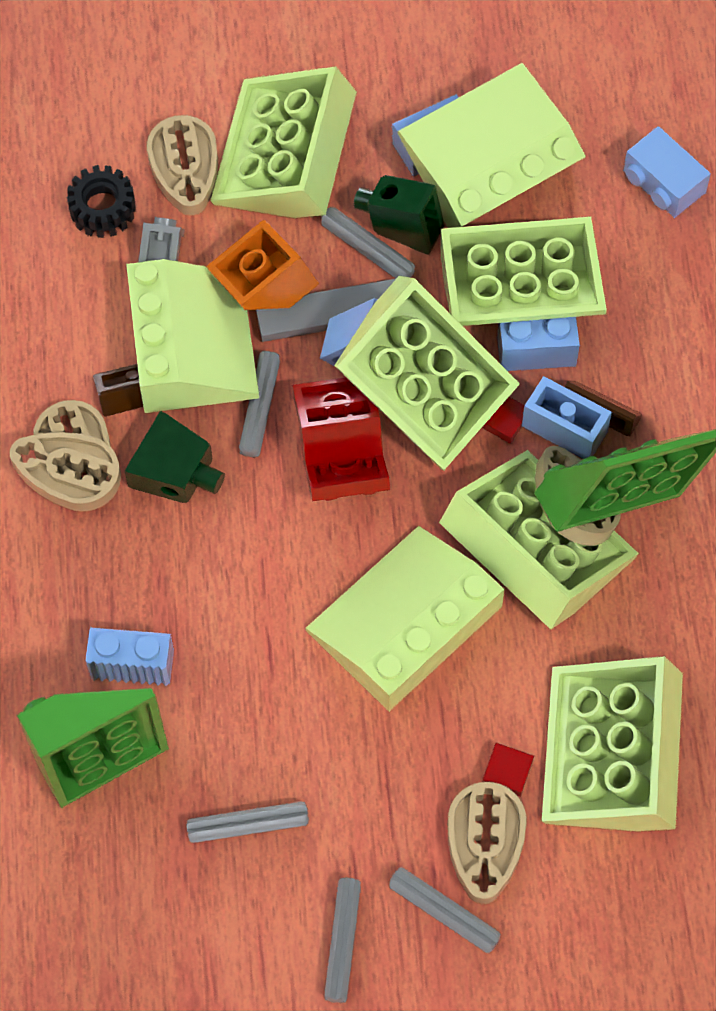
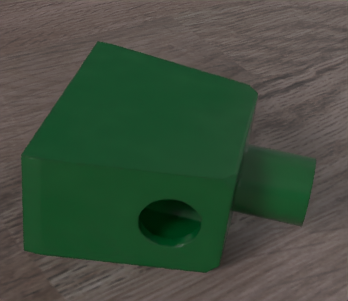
(403, 211)
(172, 462)

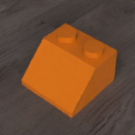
(263, 270)

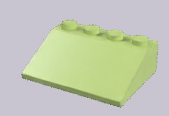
(285, 143)
(490, 145)
(522, 271)
(188, 337)
(425, 371)
(513, 539)
(407, 615)
(614, 745)

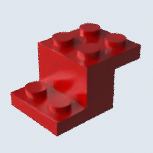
(340, 440)

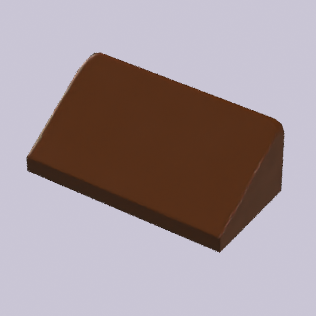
(119, 390)
(622, 417)

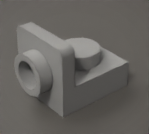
(160, 240)

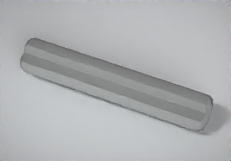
(367, 243)
(259, 408)
(247, 822)
(444, 910)
(342, 940)

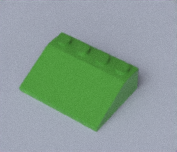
(623, 479)
(92, 737)

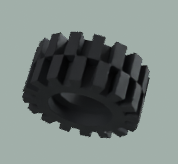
(98, 183)

